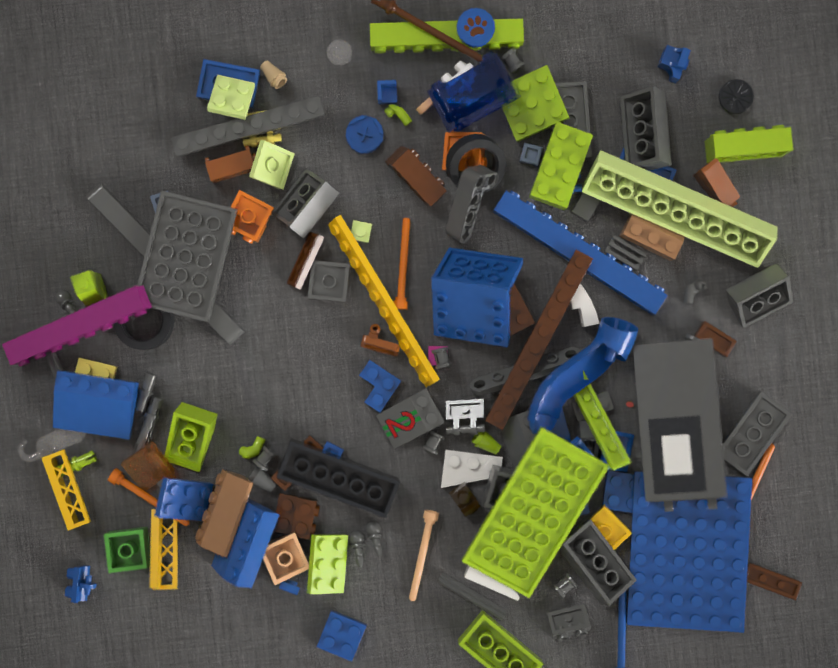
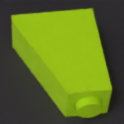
(89, 287)

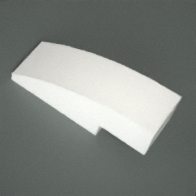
(585, 307)

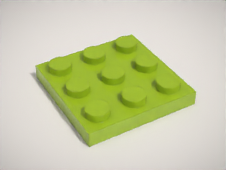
(538, 105)

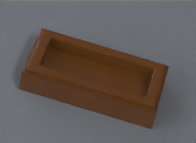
(722, 342)

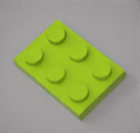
(327, 563)

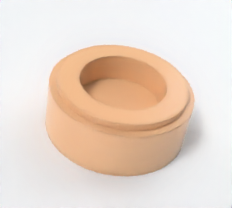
(424, 106)

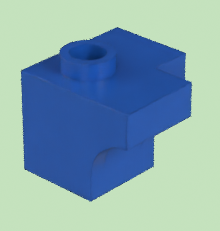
(674, 61)

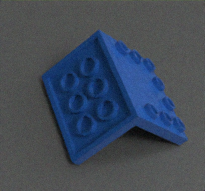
(474, 296)

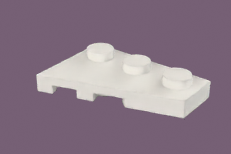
(467, 467)

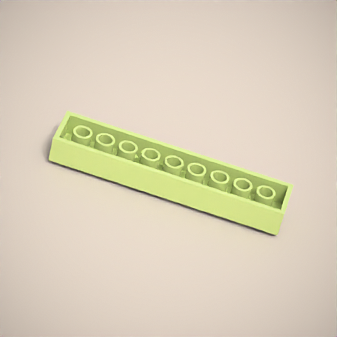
(679, 209)

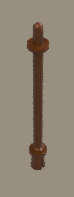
(391, 7)

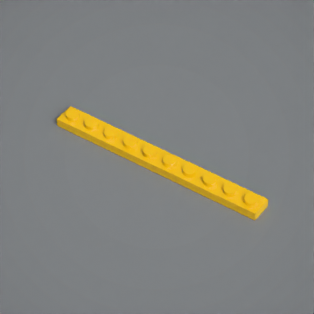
(383, 301)

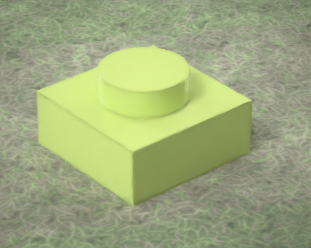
(361, 231)

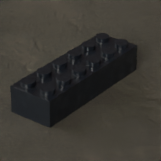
(338, 478)

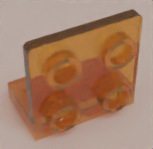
(148, 466)

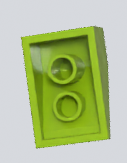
(190, 436)

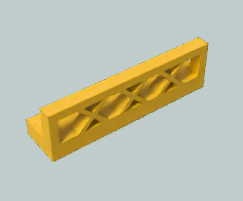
(61, 491)
(156, 553)

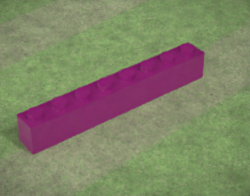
(77, 325)

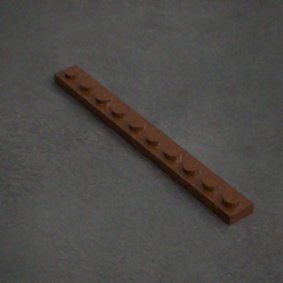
(539, 339)

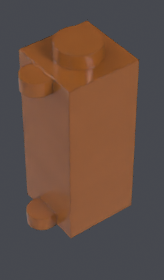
(230, 165)

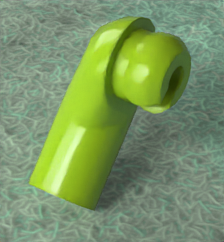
(398, 111)
(254, 450)

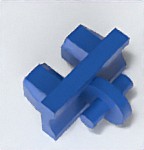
(81, 583)

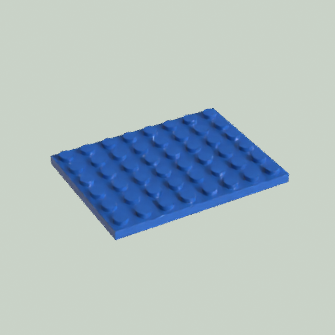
(690, 560)

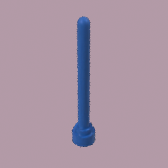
(621, 631)

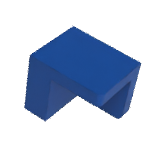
(387, 91)

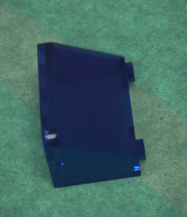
(474, 93)

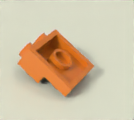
(471, 158)
(250, 217)

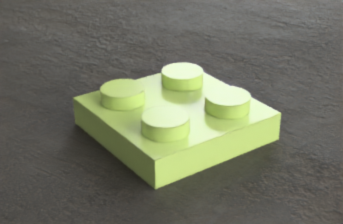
(231, 97)
(271, 164)

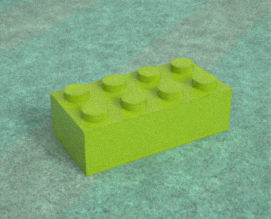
(749, 144)
(560, 166)
(496, 646)

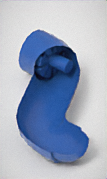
(612, 342)

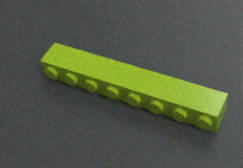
(406, 36)

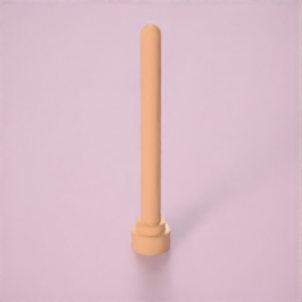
(430, 518)

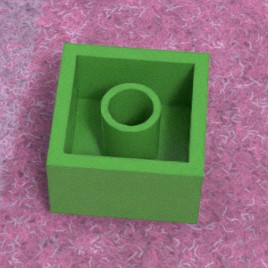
(127, 549)

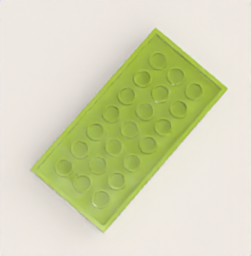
(535, 512)

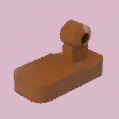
(373, 343)

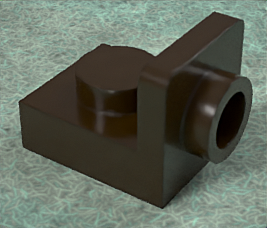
(465, 499)

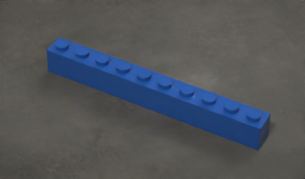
(564, 243)

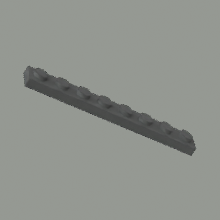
(252, 126)

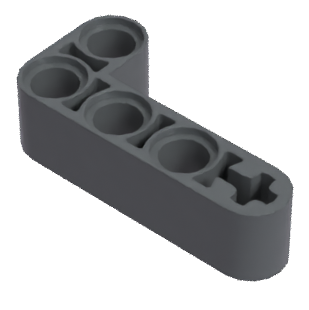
(467, 201)

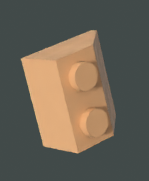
(285, 558)

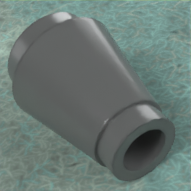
(261, 479)

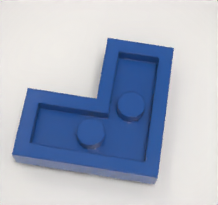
(384, 384)

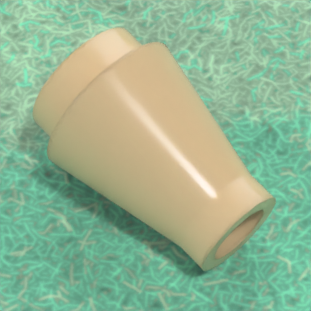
(274, 75)

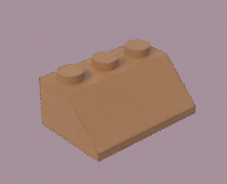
(652, 237)

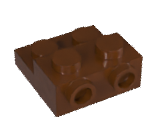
(296, 515)

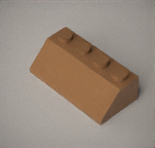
(224, 512)

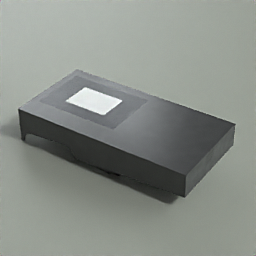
(680, 422)

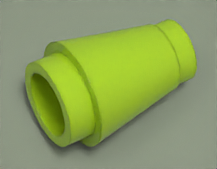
(486, 442)

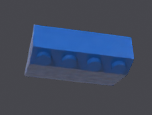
(94, 404)
(247, 546)

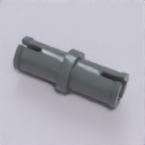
(145, 391)

